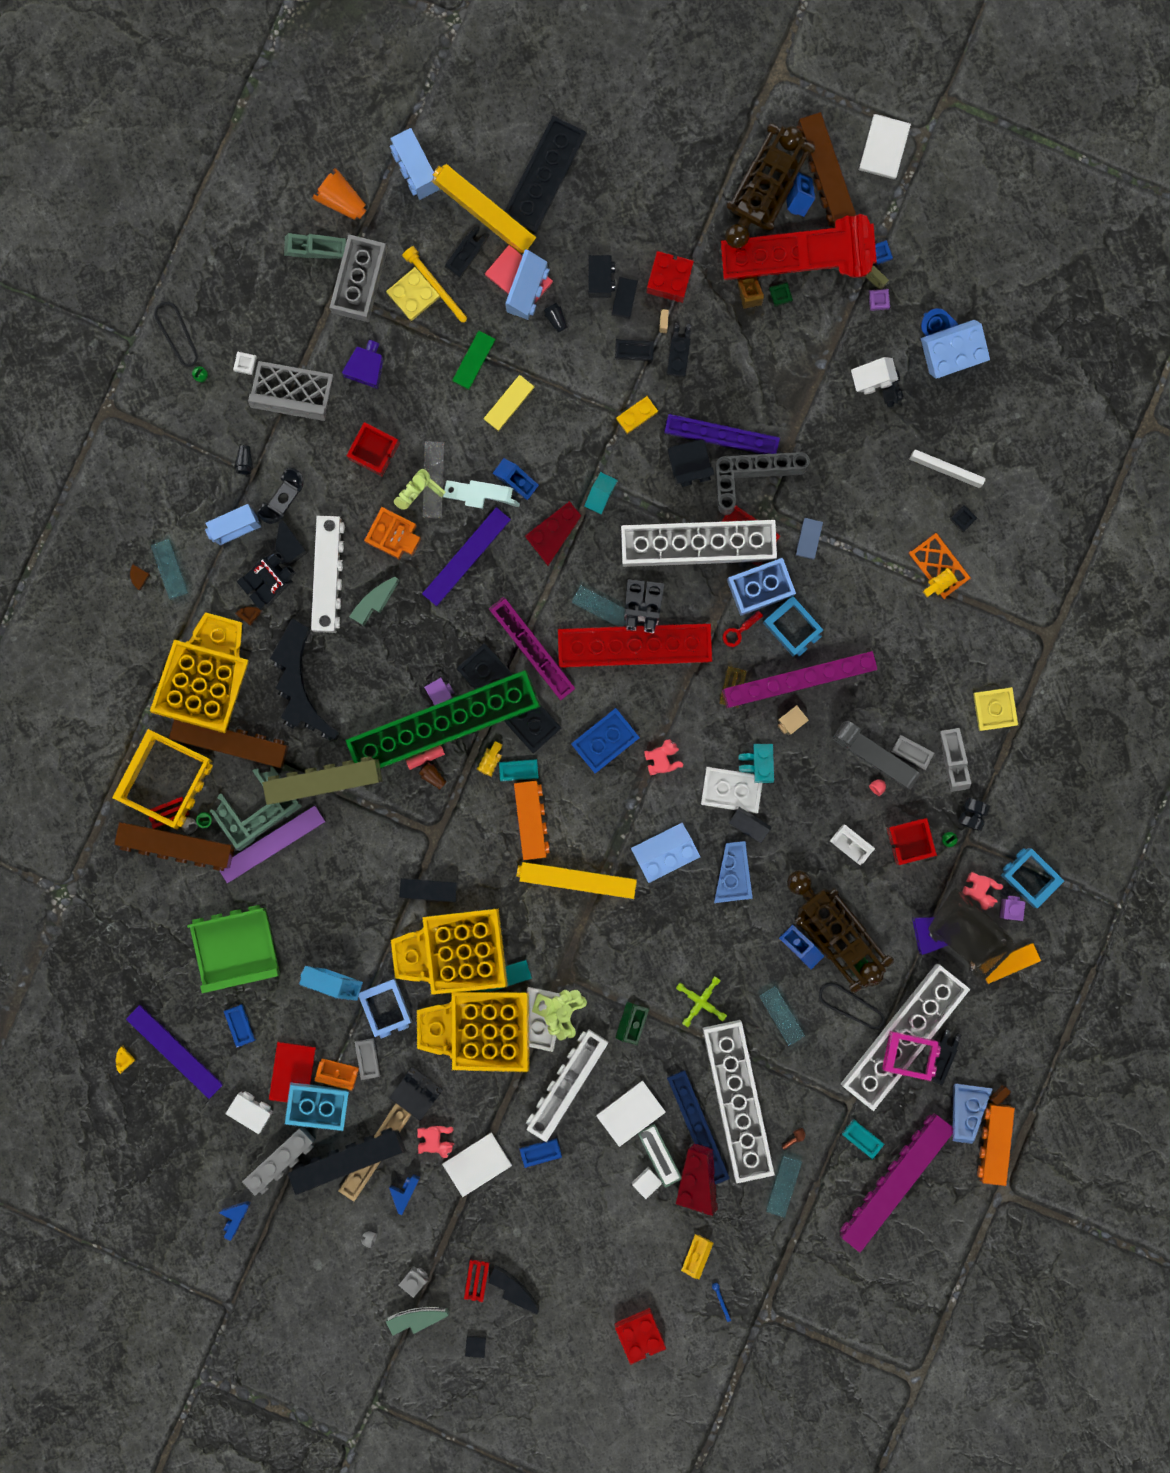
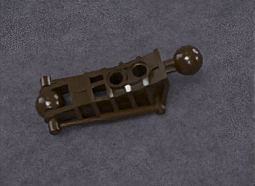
(790, 139)
(871, 972)

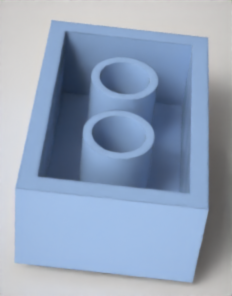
(413, 163)
(955, 349)
(761, 586)

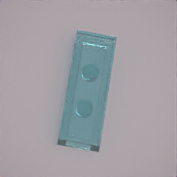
(169, 569)
(599, 606)
(782, 1016)
(783, 1186)

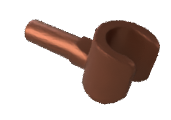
(799, 1136)

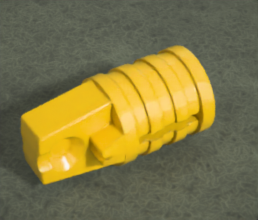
(940, 582)
(490, 759)

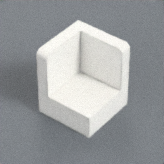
(646, 1183)

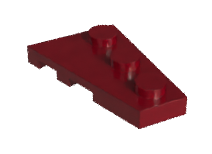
(552, 533)

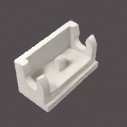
(852, 844)

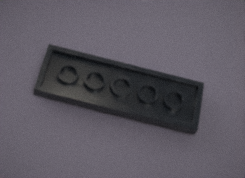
(545, 173)
(532, 727)

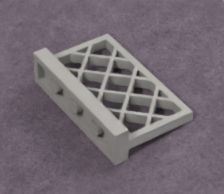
(285, 405)

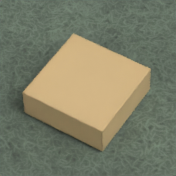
(664, 321)

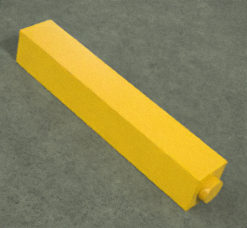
(482, 208)
(577, 880)

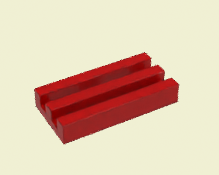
(152, 820)
(473, 1297)

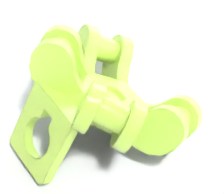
(415, 487)
(560, 1011)

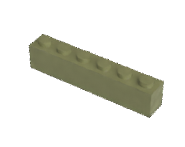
(323, 781)

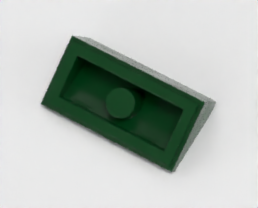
(632, 1023)

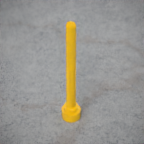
(411, 255)

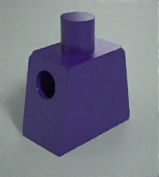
(365, 365)
(924, 941)

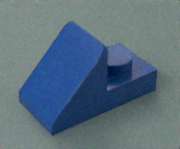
(402, 1197)
(236, 1214)

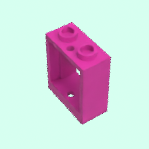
(891, 1050)

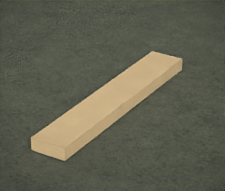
(357, 1180)

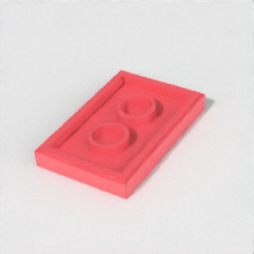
(505, 269)

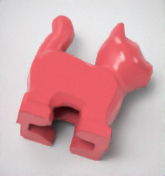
(661, 762)
(979, 889)
(433, 1145)

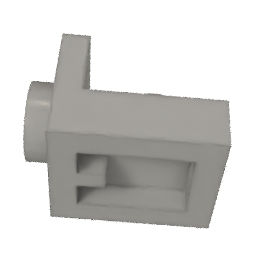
(414, 1281)

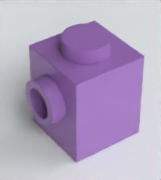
(439, 691)
(1012, 908)

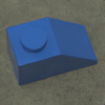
(801, 195)
(515, 478)
(801, 947)

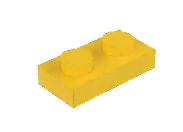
(637, 415)
(697, 1256)

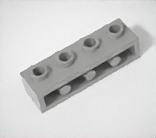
(282, 1157)

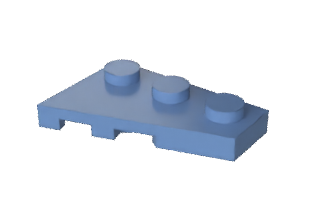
(734, 874)
(968, 1109)

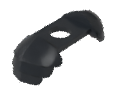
(292, 486)

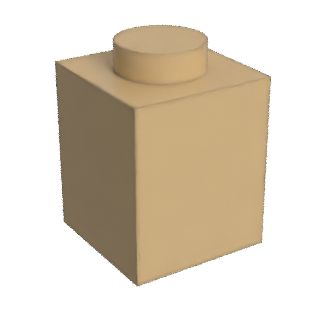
(792, 720)

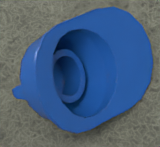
(936, 321)

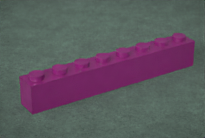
(799, 679)
(897, 1182)

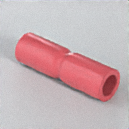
(422, 758)

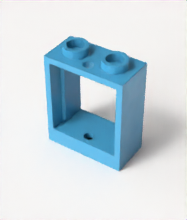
(779, 636)
(1046, 891)
(330, 983)

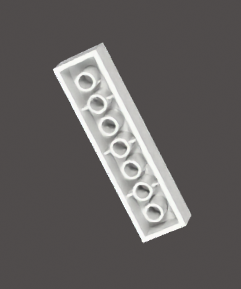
(698, 543)
(920, 1017)
(738, 1101)

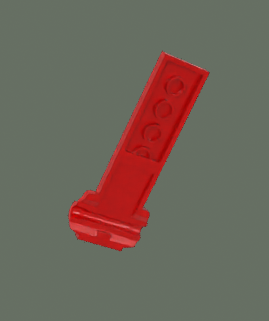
(844, 247)

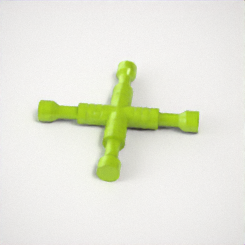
(701, 1001)

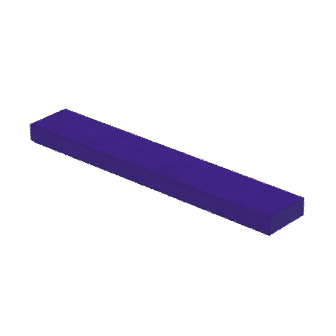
(721, 435)
(466, 556)
(174, 1051)

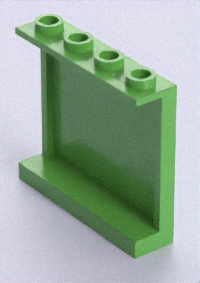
(234, 949)

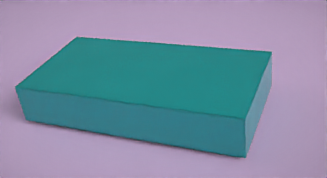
(518, 770)
(863, 1139)

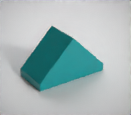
(600, 493)

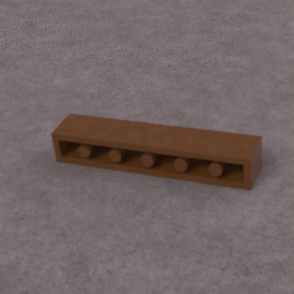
(826, 169)
(232, 743)
(174, 845)

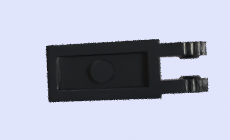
(466, 252)
(679, 352)
(945, 1057)

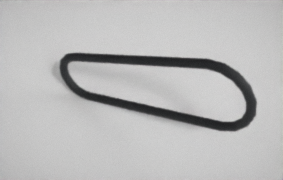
(185, 330)
(855, 997)

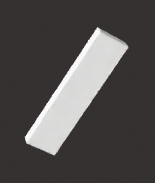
(947, 468)

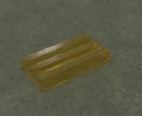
(736, 671)

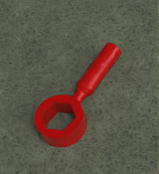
(746, 625)

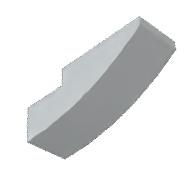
(955, 760)

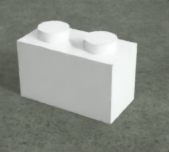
(874, 375)
(250, 1112)

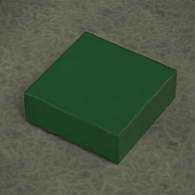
(780, 294)

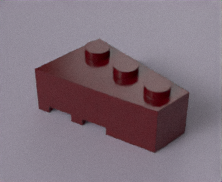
(697, 1181)

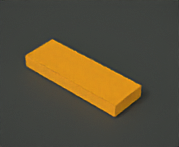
(1014, 962)

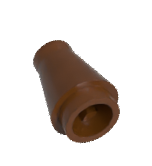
(432, 775)

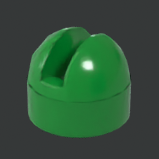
(202, 376)
(204, 823)
(948, 835)

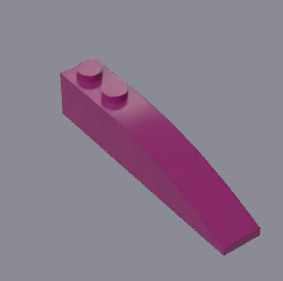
(531, 648)

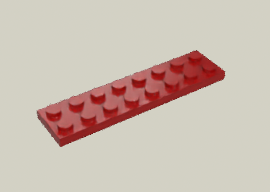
(624, 647)

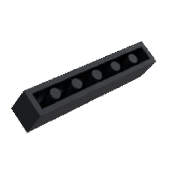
(347, 1161)

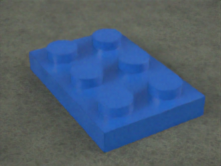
(605, 740)

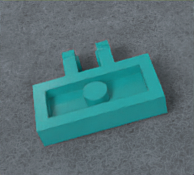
(763, 763)

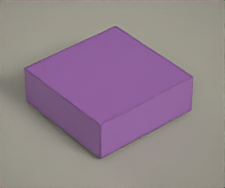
(879, 299)

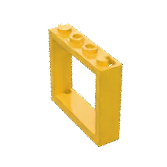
(136, 765)

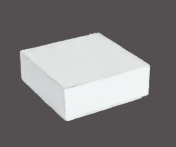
(245, 363)

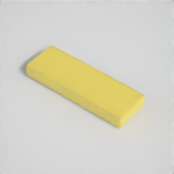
(509, 403)

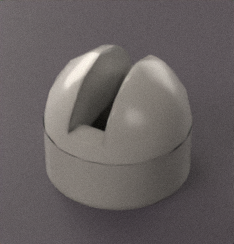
(189, 826)
(370, 1239)

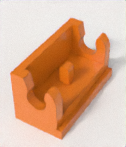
(337, 1074)

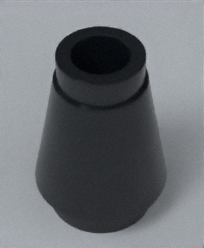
(555, 317)
(243, 460)

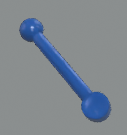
(715, 1286)

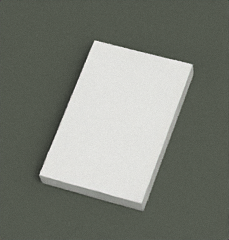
(884, 146)
(731, 790)
(538, 1032)
(630, 1113)
(477, 1164)

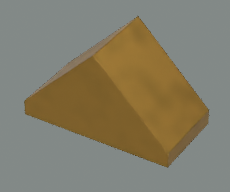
(750, 292)

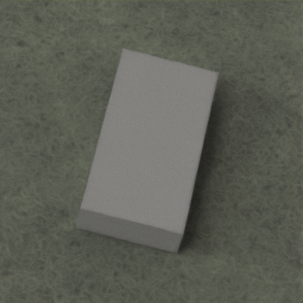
(912, 752)
(367, 1059)

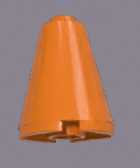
(340, 196)

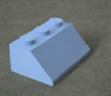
(527, 285)
(665, 852)

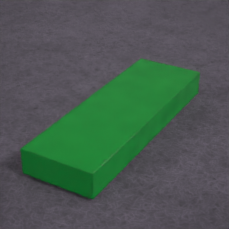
(473, 360)

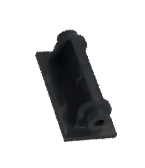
(893, 394)

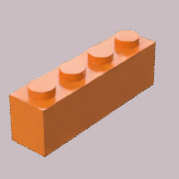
(530, 820)
(996, 1145)

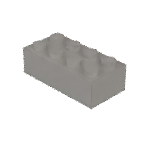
(358, 278)

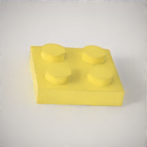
(413, 294)
(995, 709)

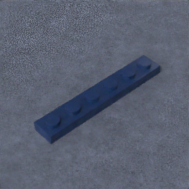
(695, 1120)

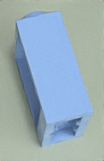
(232, 525)
(401, 1025)

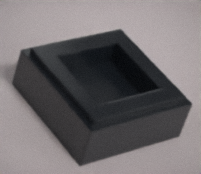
(963, 518)
(475, 1346)

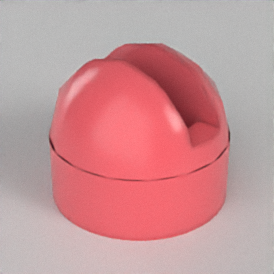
(878, 787)

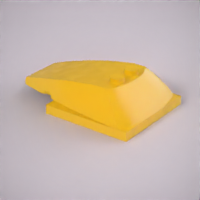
(203, 675)
(453, 952)
(478, 1031)

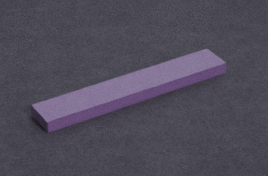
(273, 843)

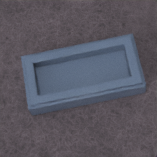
(809, 538)

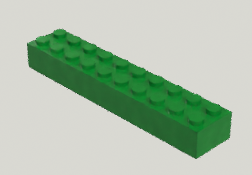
(446, 721)

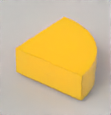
(123, 1059)

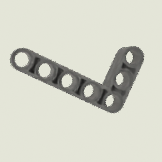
(753, 471)
(850, 738)

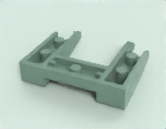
(244, 832)

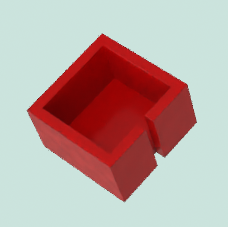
(669, 277)
(372, 449)
(911, 841)
(640, 1335)

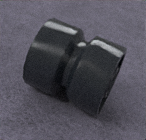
(974, 807)

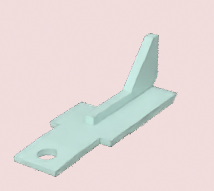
(477, 492)

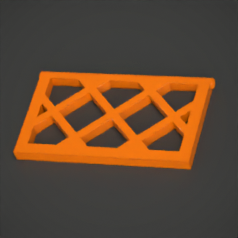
(943, 550)

